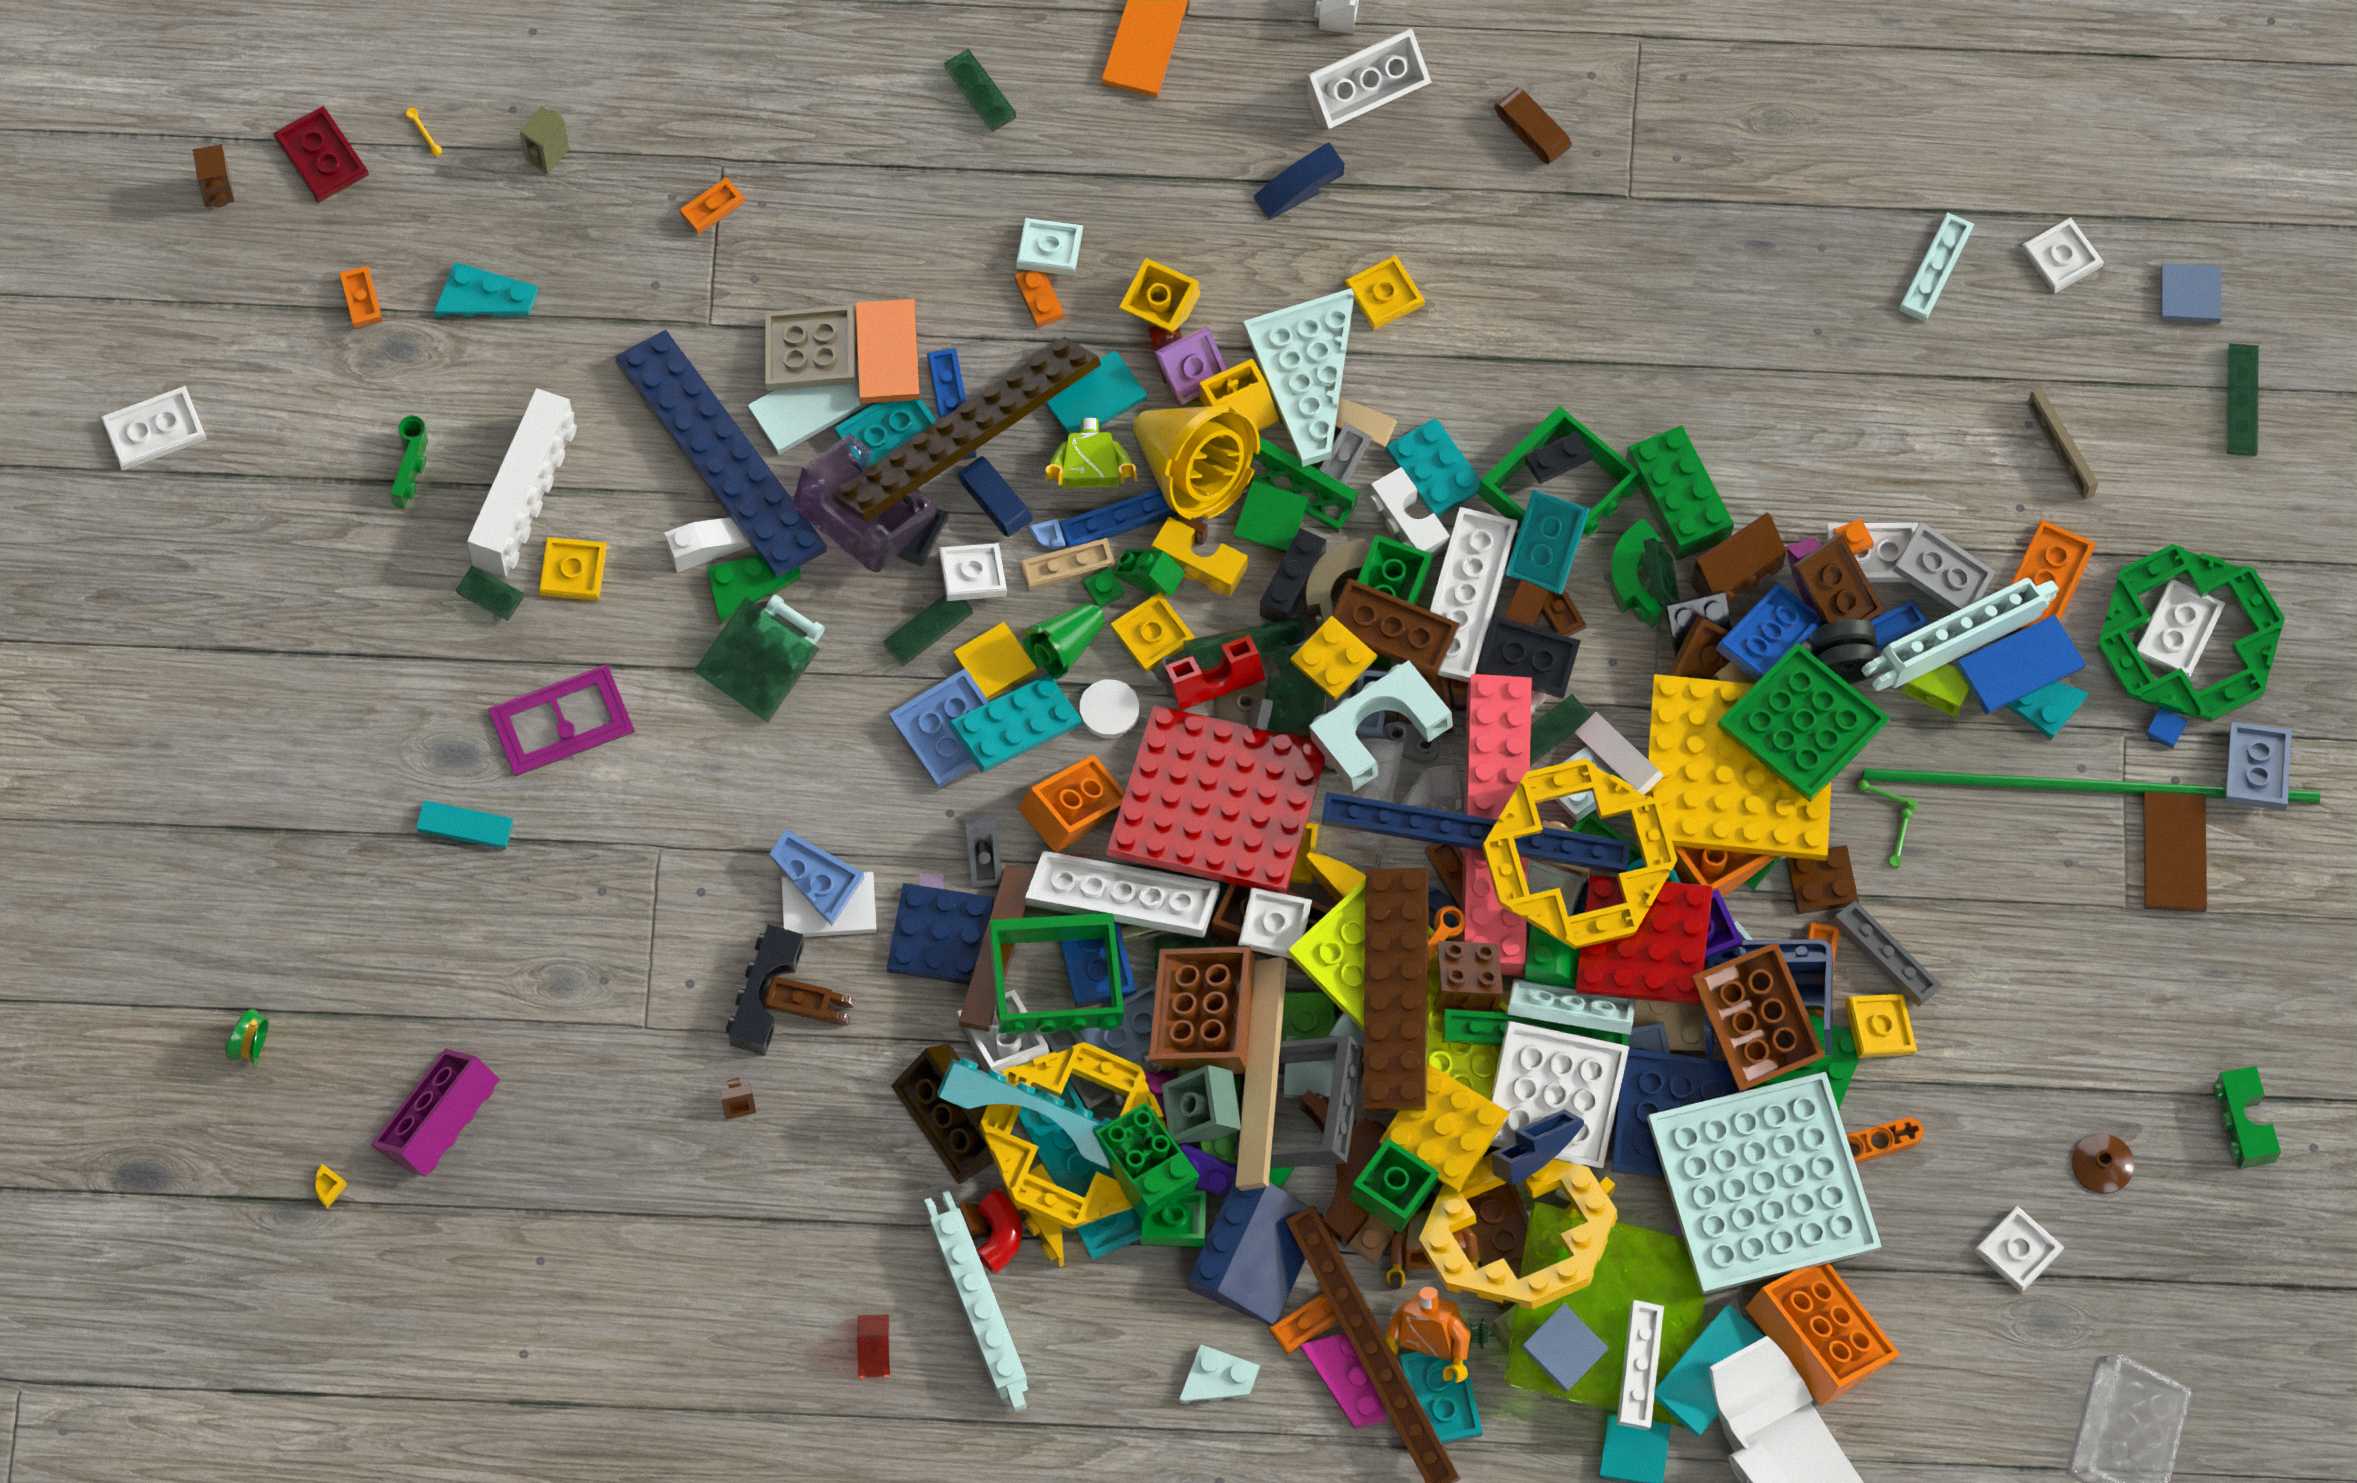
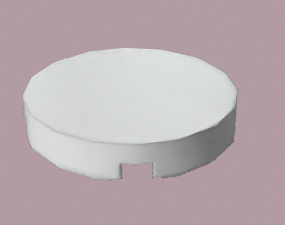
(1109, 708)

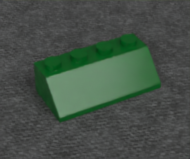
(1395, 571)

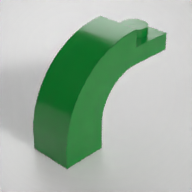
(1623, 575)

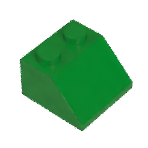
(1551, 960)

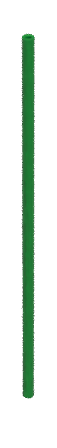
(2061, 783)

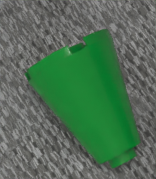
(1062, 638)

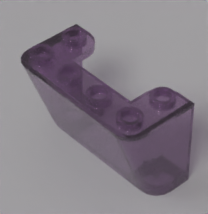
(871, 542)

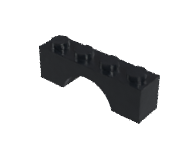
(777, 955)

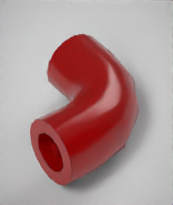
(1005, 1228)

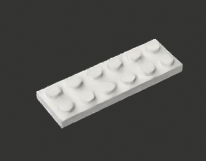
(1471, 585)
(1128, 892)

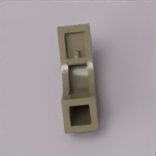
(1329, 574)

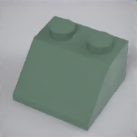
(1201, 1105)

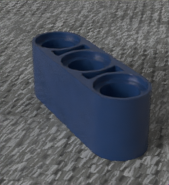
(994, 496)

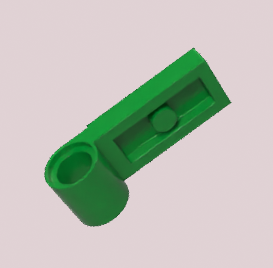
(413, 461)

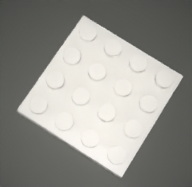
(1556, 1071)

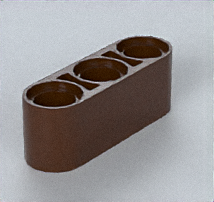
(1533, 125)

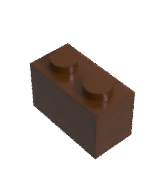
(213, 176)

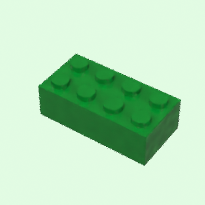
(1680, 493)

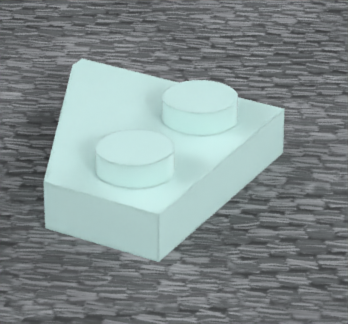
(1218, 1377)

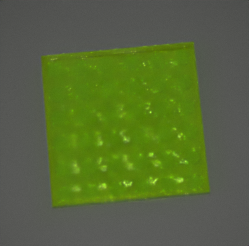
(1633, 1267)

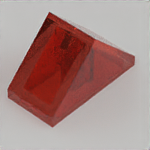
(873, 1345)

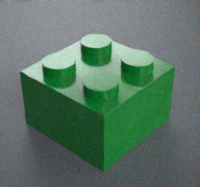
(1393, 1185)

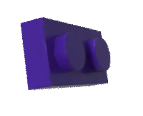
(1214, 1172)

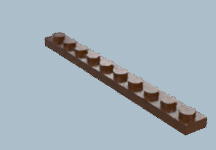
(1372, 1347)

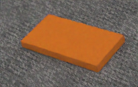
(1144, 45)
(887, 351)
(2056, 557)

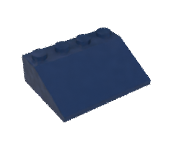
(1251, 1254)

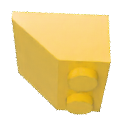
(1161, 296)

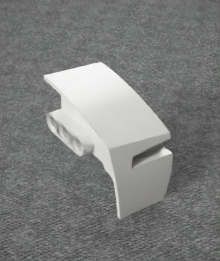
(1773, 1422)

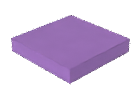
(1190, 362)

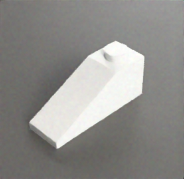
(703, 542)

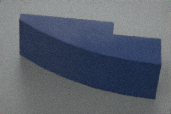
(1300, 181)
(1535, 1146)

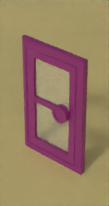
(561, 720)

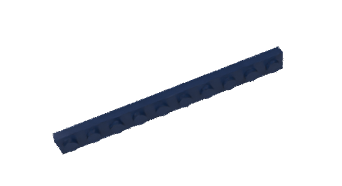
(1471, 832)

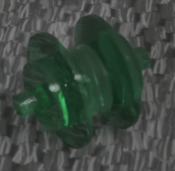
(1479, 1333)

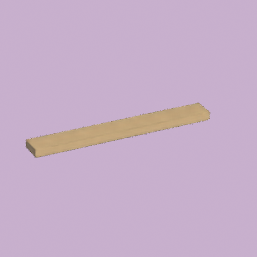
(1261, 1074)

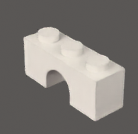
(1391, 497)

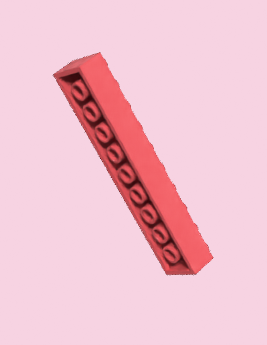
(1494, 766)

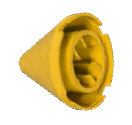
(1199, 456)

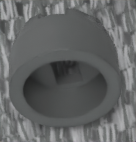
(1160, 668)

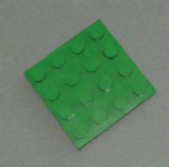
(1803, 722)

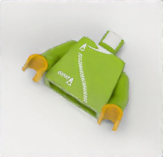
(1090, 460)

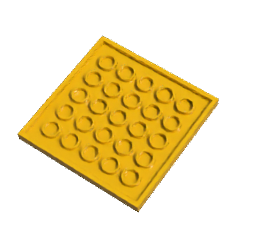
(1716, 789)

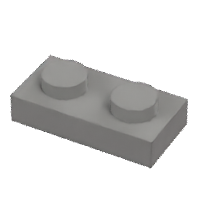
(1346, 453)

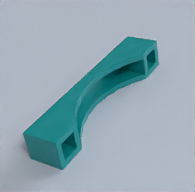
(973, 1088)

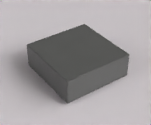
(1259, 713)

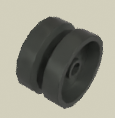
(1846, 647)

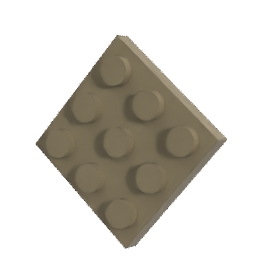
(810, 347)

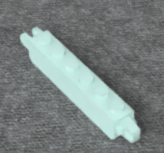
(1960, 633)
(978, 1302)

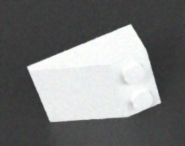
(1002, 1050)

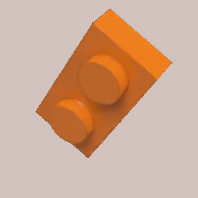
(712, 206)
(361, 297)
(1039, 297)

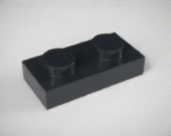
(1558, 457)

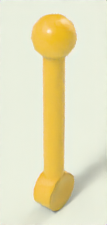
(412, 115)

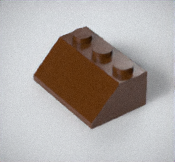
(1741, 560)

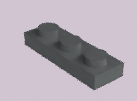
(1090, 1093)

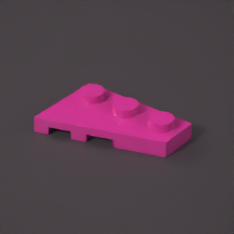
(1346, 1379)

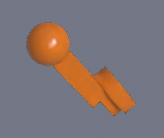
(1442, 931)

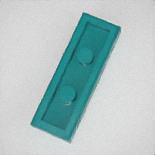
(465, 825)

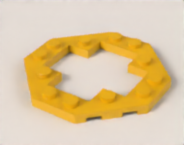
(1547, 908)
(1015, 1155)
(1496, 1279)

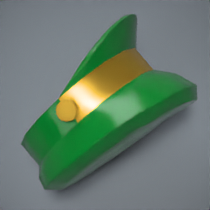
(247, 1037)

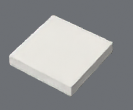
(2062, 255)
(972, 572)
(1274, 922)
(2019, 1249)

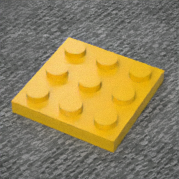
(1452, 1129)

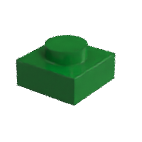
(1104, 588)

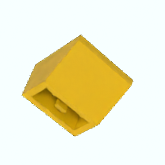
(1242, 389)

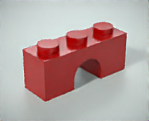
(1237, 669)

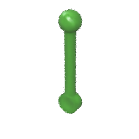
(1909, 803)
(1895, 861)

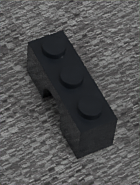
(1286, 586)

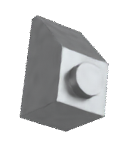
(983, 850)

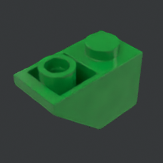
(1149, 571)

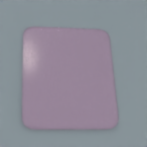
(933, 880)

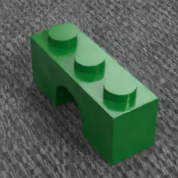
(2250, 1142)

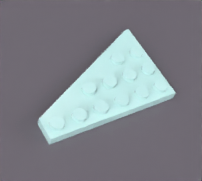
(1304, 367)

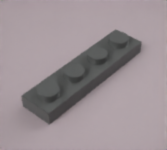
(1886, 953)

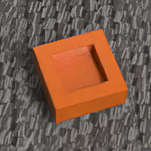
(1856, 536)

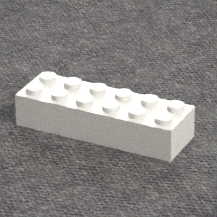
(521, 483)

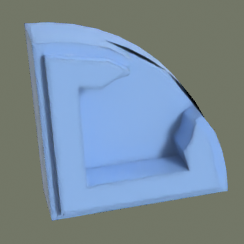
(1048, 534)

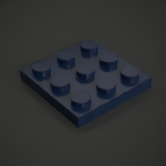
(938, 933)

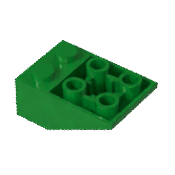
(1146, 1161)

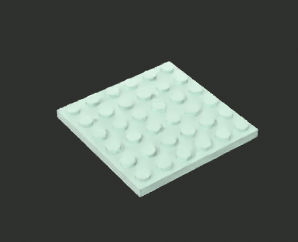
(1763, 1183)

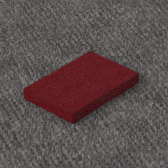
(321, 154)

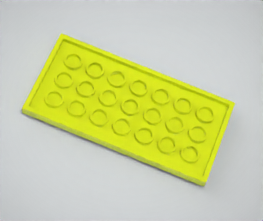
(1335, 960)

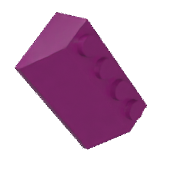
(436, 1112)

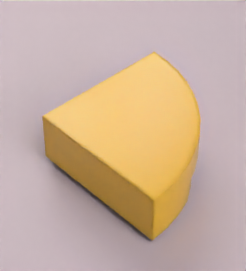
(328, 1185)

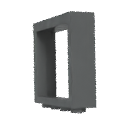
(1341, 1106)

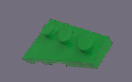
(743, 579)

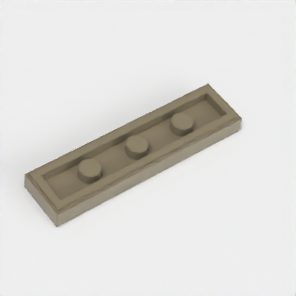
(2062, 443)

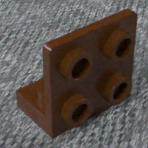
(1468, 977)

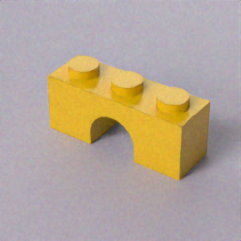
(1219, 571)

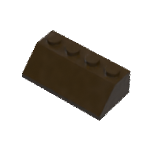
(947, 1126)

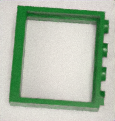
(1560, 422)
(1056, 929)

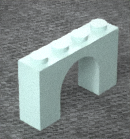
(1398, 691)

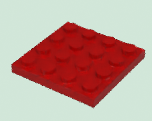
(1660, 954)

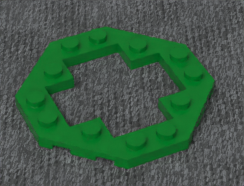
(2174, 689)

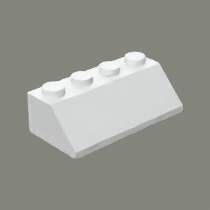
(1367, 79)

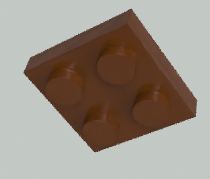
(1821, 883)

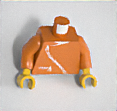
(1432, 1328)

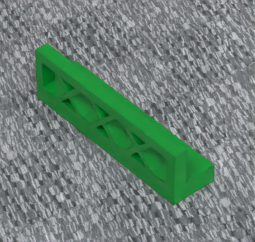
(1309, 480)

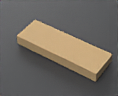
(1067, 564)

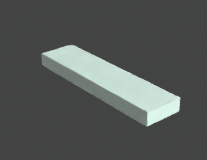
(1936, 267)

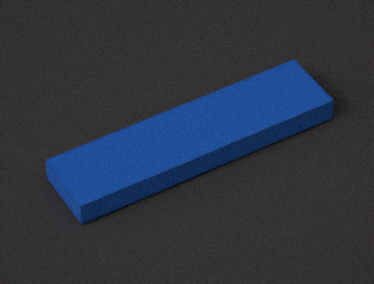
(947, 383)
(1116, 518)

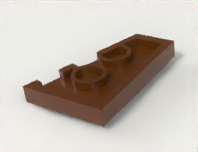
(1698, 654)

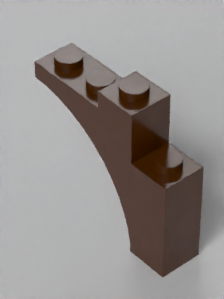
(1344, 1216)

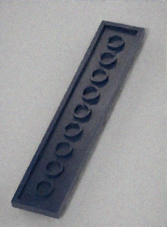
(721, 454)

